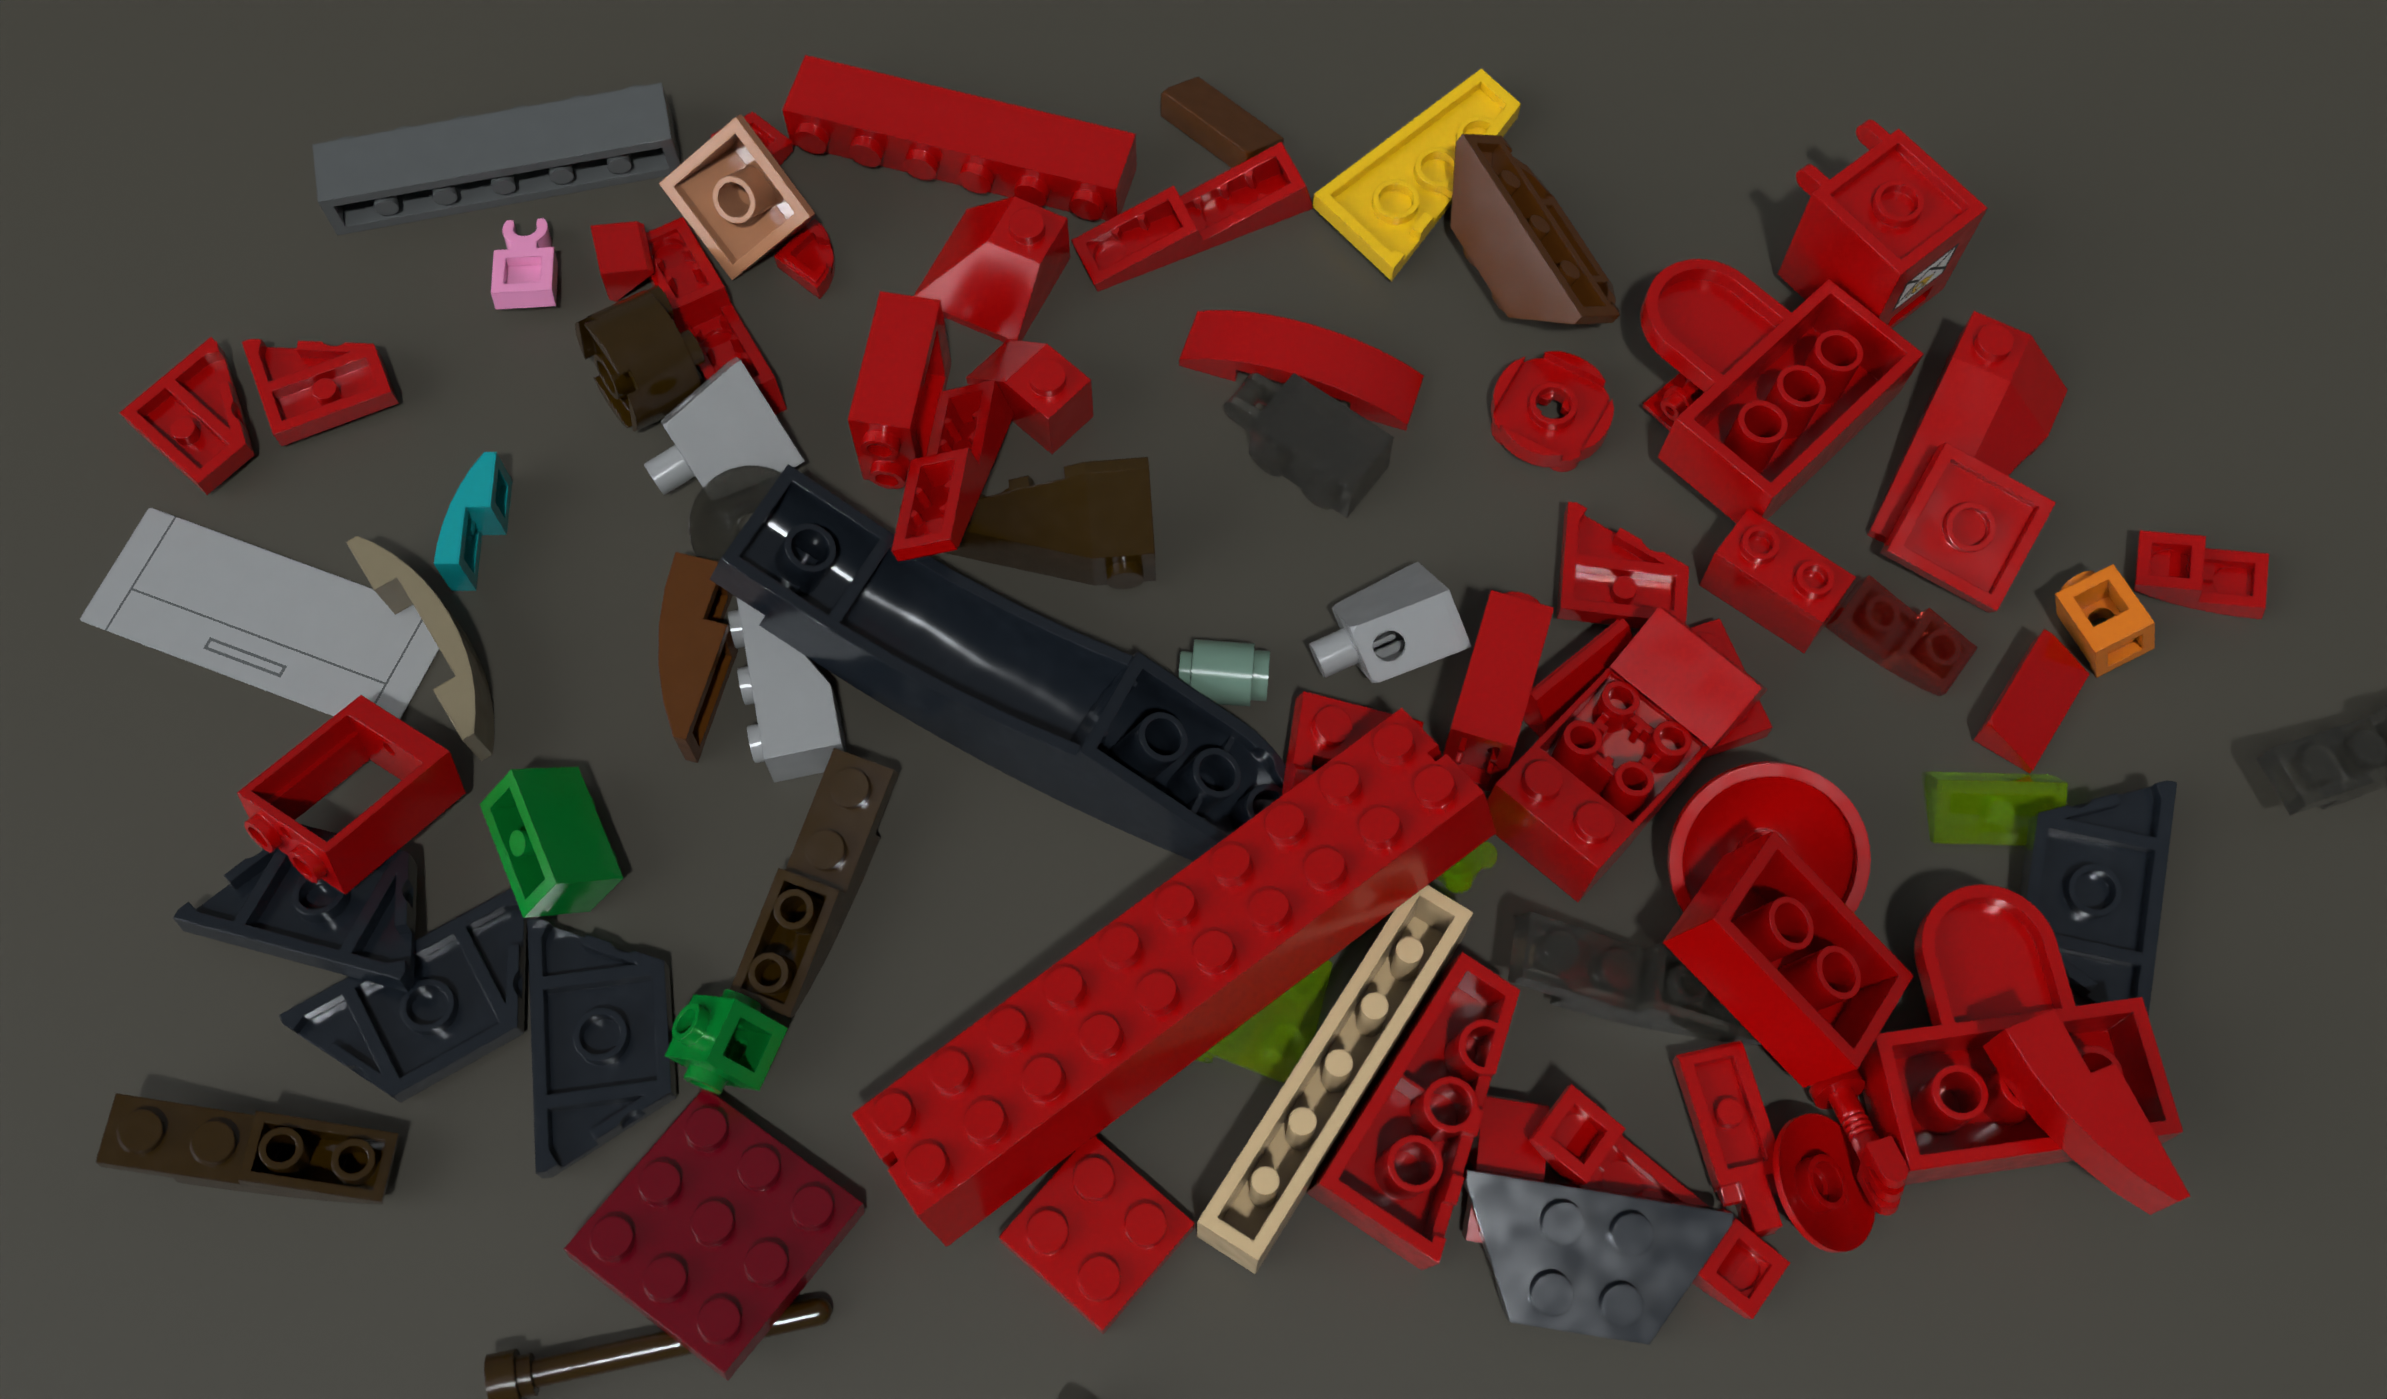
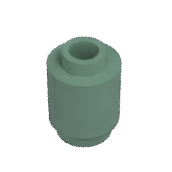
(1226, 671)

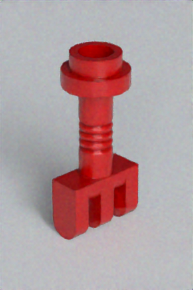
(1882, 1166)

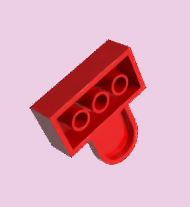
(1774, 381)
(1983, 968)

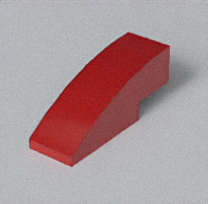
(2086, 1112)

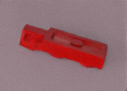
(1732, 1131)

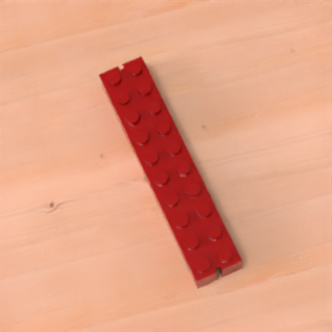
(1174, 975)

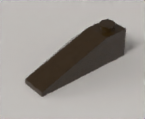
(1075, 528)

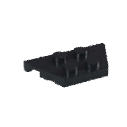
(2101, 887)
(314, 924)
(458, 1010)
(594, 1042)
(1590, 1254)

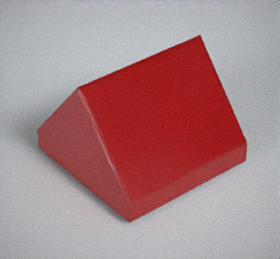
(622, 256)

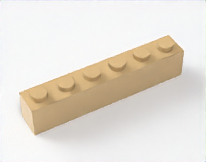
(1332, 1078)

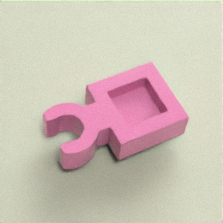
(526, 270)

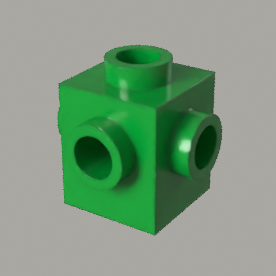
(725, 1042)

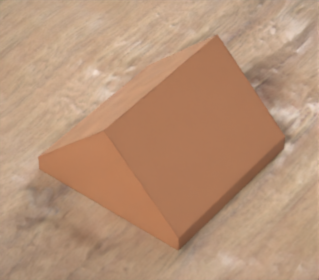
(737, 198)

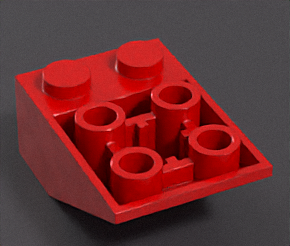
(1592, 783)

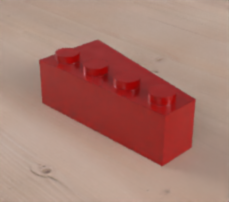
(1412, 1135)

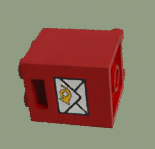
(1882, 227)

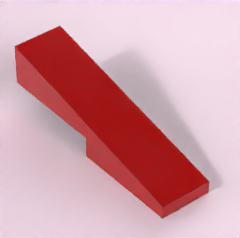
(1178, 226)
(705, 308)
(951, 477)

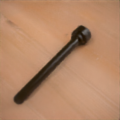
(521, 1376)

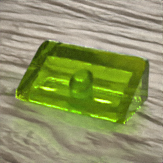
(1988, 805)

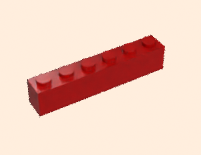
(960, 139)

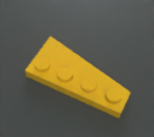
(1406, 182)

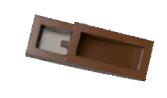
(693, 650)

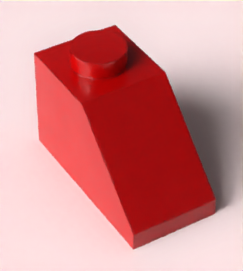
(1042, 388)

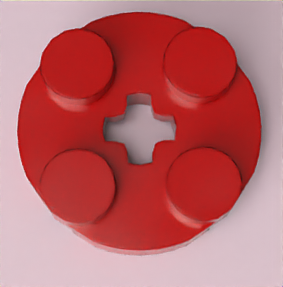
(1544, 440)

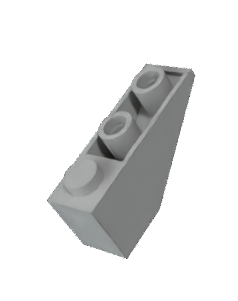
(791, 699)

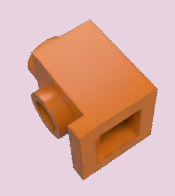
(2105, 595)

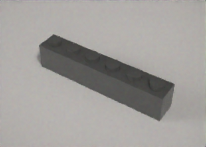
(496, 158)

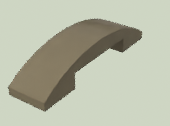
(466, 695)

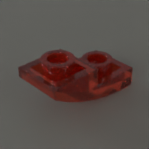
(1908, 644)

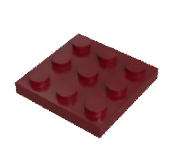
(715, 1232)

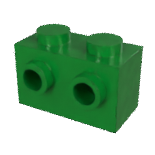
(550, 841)

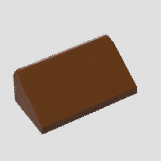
(1216, 121)

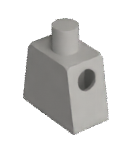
(721, 428)
(1393, 627)

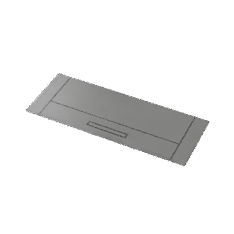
(261, 618)

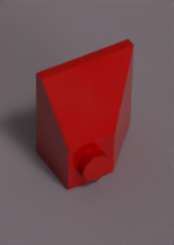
(999, 267)

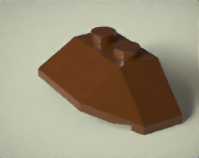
(1524, 239)

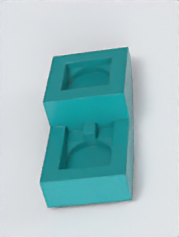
(476, 510)

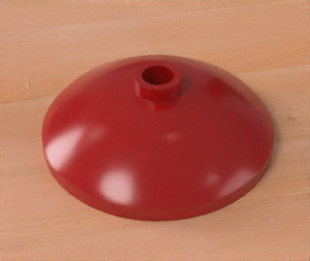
(1767, 797)

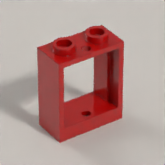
(899, 386)
(1498, 685)
(322, 763)

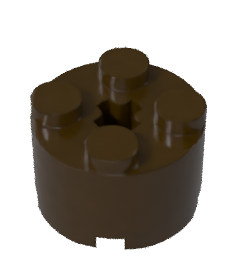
(641, 357)

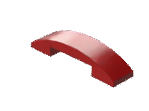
(1277, 347)
(1591, 1152)

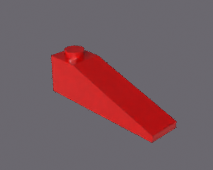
(1989, 401)

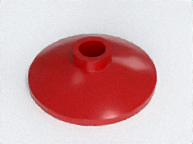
(1819, 1184)

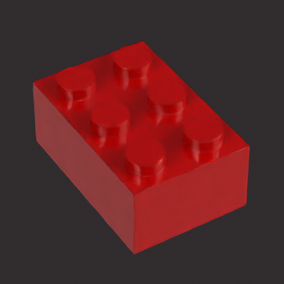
(1789, 960)

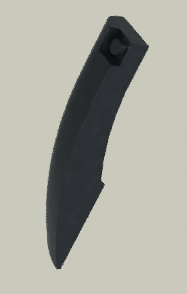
(998, 678)

